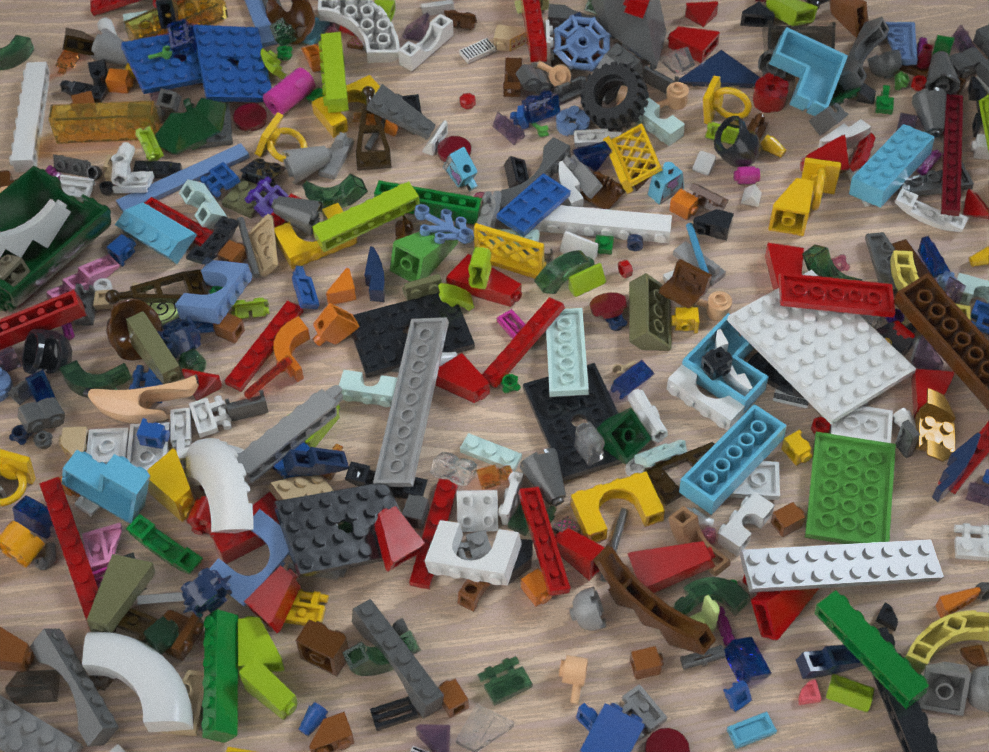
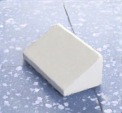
(436, 8)
(439, 134)
(573, 242)

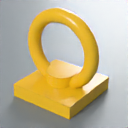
(714, 99)
(271, 136)
(824, 175)
(19, 468)

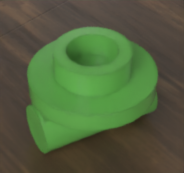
(901, 80)

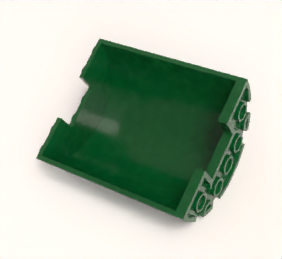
(21, 203)

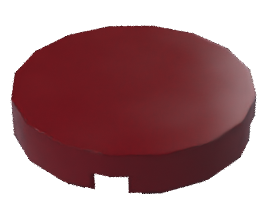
(250, 117)
(452, 144)
(608, 305)
(667, 741)

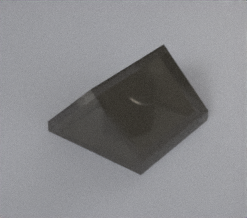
(34, 686)

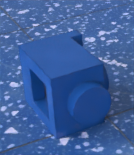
(121, 249)
(152, 434)

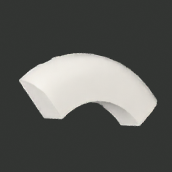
(368, 23)
(223, 482)
(146, 673)

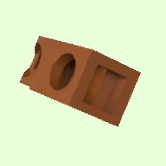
(471, 593)

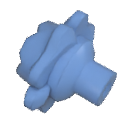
(942, 279)

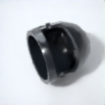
(745, 148)
(45, 351)

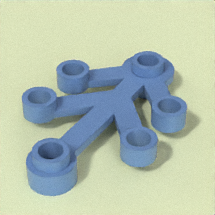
(464, 235)

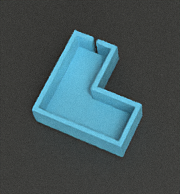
(813, 64)
(739, 349)
(113, 486)

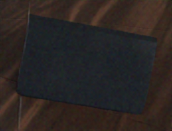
(515, 171)

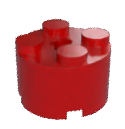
(770, 93)
(200, 517)

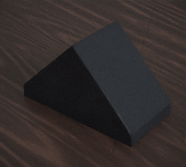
(756, 16)

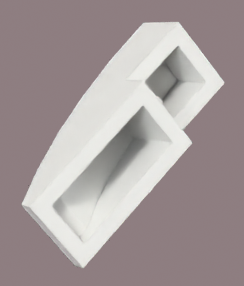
(853, 133)
(569, 181)

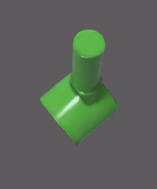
(166, 53)
(542, 130)

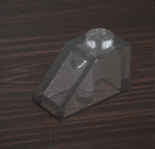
(678, 60)

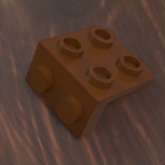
(686, 284)
(188, 632)

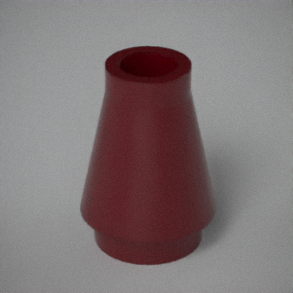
(924, 56)

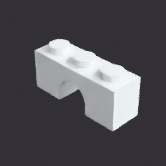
(754, 511)

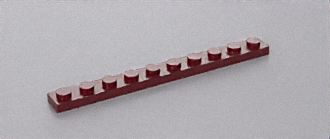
(952, 156)

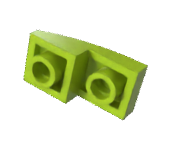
(272, 63)
(455, 295)

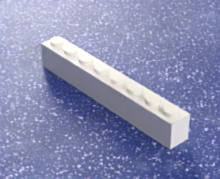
(30, 116)
(607, 223)

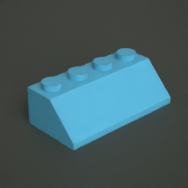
(156, 231)

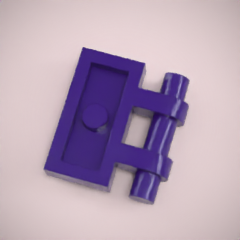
(264, 203)

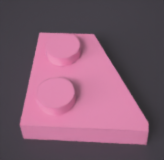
(101, 544)

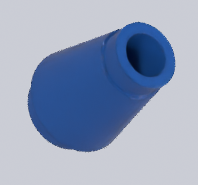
(312, 718)

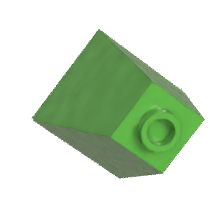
(419, 255)

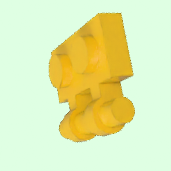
(302, 612)

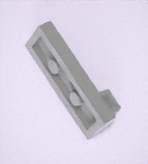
(340, 151)
(588, 182)
(686, 253)
(160, 598)

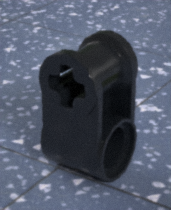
(98, 72)

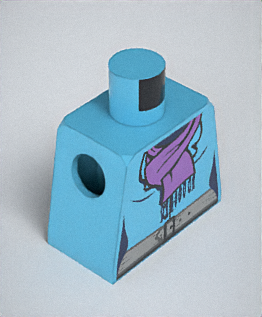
(461, 169)
(666, 183)

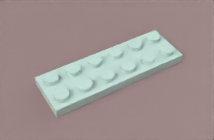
(567, 354)

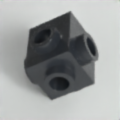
(716, 363)

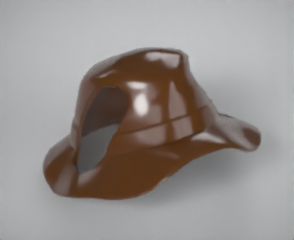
(299, 15)
(118, 330)

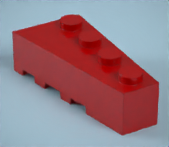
(235, 545)

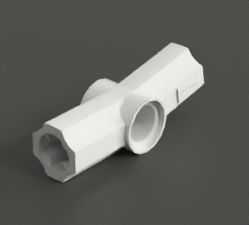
(121, 164)
(647, 415)

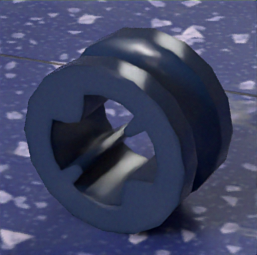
(635, 242)

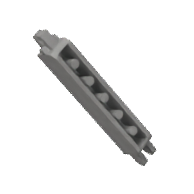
(290, 432)

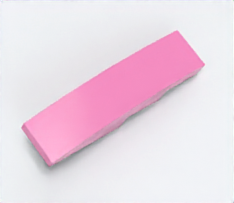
(86, 276)

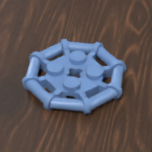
(584, 34)

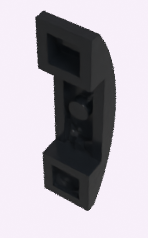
(976, 93)
(208, 251)
(775, 379)
(361, 475)

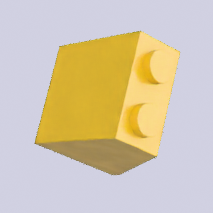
(792, 208)
(171, 486)

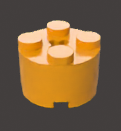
(20, 544)

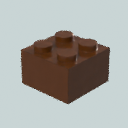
(322, 647)

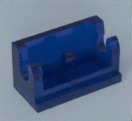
(632, 379)
(33, 516)

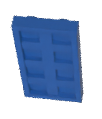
(533, 204)

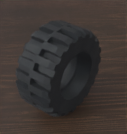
(602, 81)

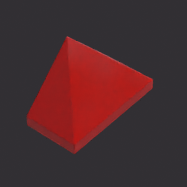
(701, 12)
(975, 206)
(208, 383)

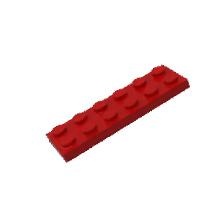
(836, 295)

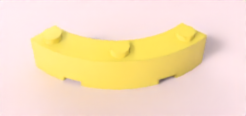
(905, 273)
(946, 631)

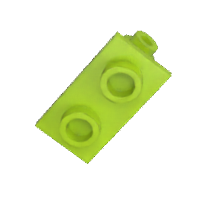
(728, 136)
(149, 144)
(257, 307)

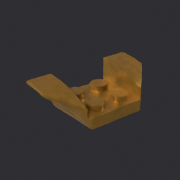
(936, 427)

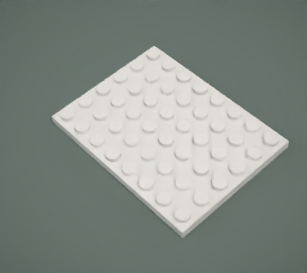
(823, 354)

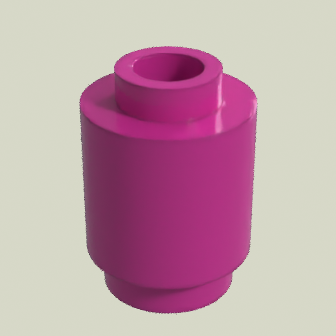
(747, 175)

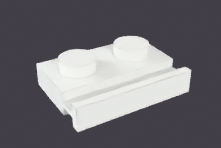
(137, 183)
(76, 186)

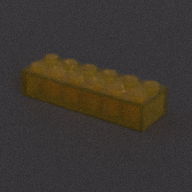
(195, 11)
(102, 121)

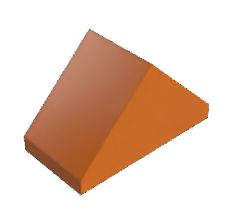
(342, 289)

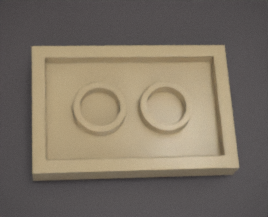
(299, 486)

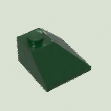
(623, 435)

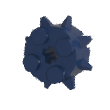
(181, 336)
(206, 592)

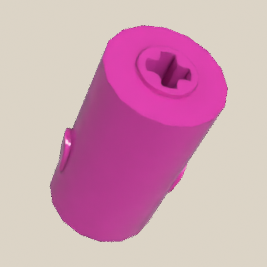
(289, 91)

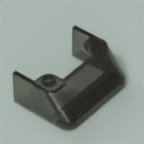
(822, 34)

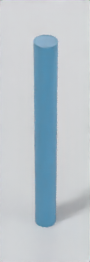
(696, 247)

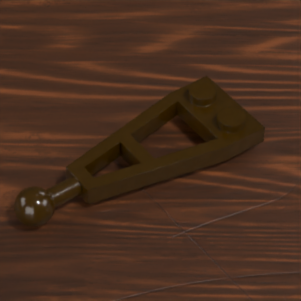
(371, 159)
(192, 279)
(664, 486)
(133, 622)

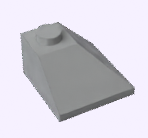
(946, 688)

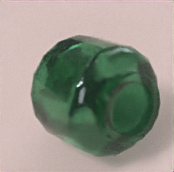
(192, 360)

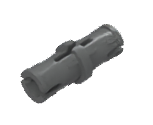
(688, 660)

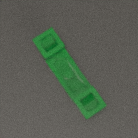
(163, 546)

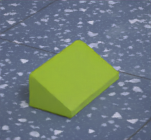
(586, 280)
(850, 693)

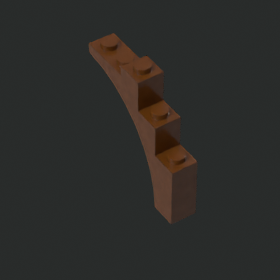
(652, 611)

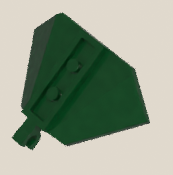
(191, 127)

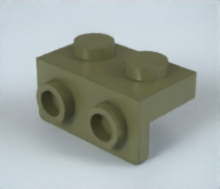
(421, 287)

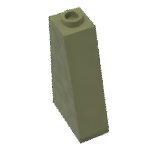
(152, 349)
(118, 591)

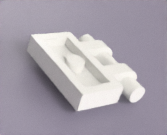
(204, 419)
(969, 547)

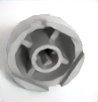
(588, 610)
(979, 688)

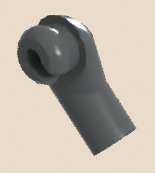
(50, 557)

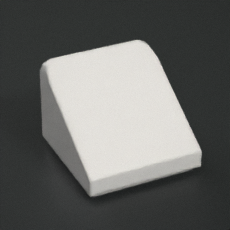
(704, 163)

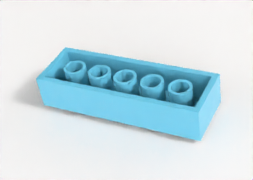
(891, 165)
(732, 459)

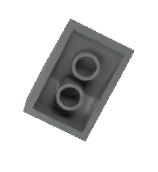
(618, 54)

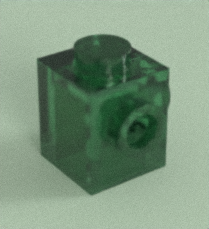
(282, 32)
(162, 634)

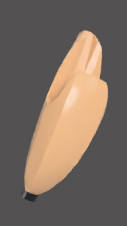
(135, 404)

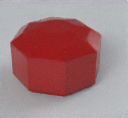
(918, 82)
(467, 100)
(625, 268)
(820, 424)

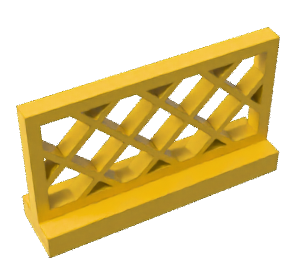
(626, 173)
(511, 260)

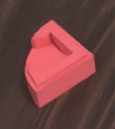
(809, 693)

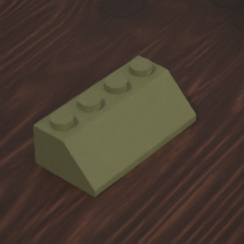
(649, 315)

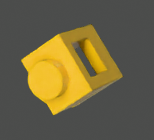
(686, 319)
(796, 448)

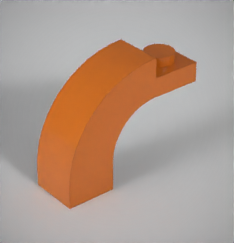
(287, 340)

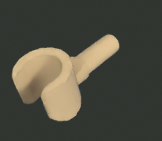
(622, 368)

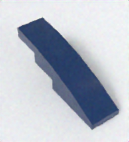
(956, 467)

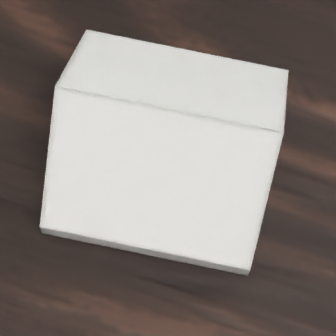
(751, 196)

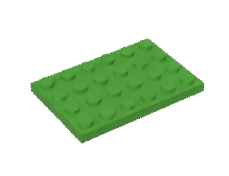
(850, 490)

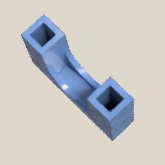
(215, 306)
(272, 535)

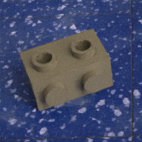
(13, 269)

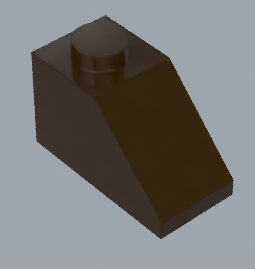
(78, 42)

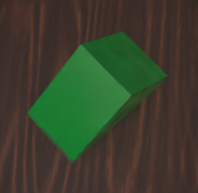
(943, 44)

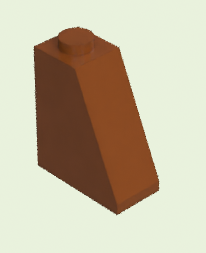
(850, 14)
(14, 652)

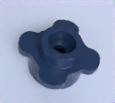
(616, 323)
(16, 432)

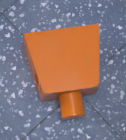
(334, 325)

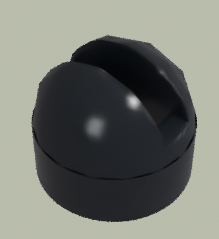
(94, 172)
(106, 188)

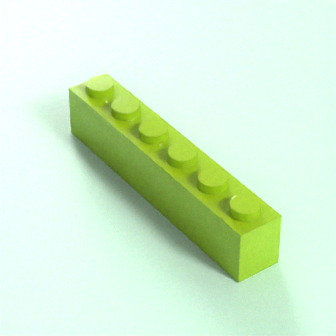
(333, 72)
(365, 216)

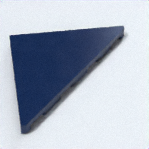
(722, 65)

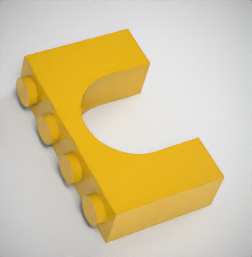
(336, 121)
(300, 252)
(634, 489)

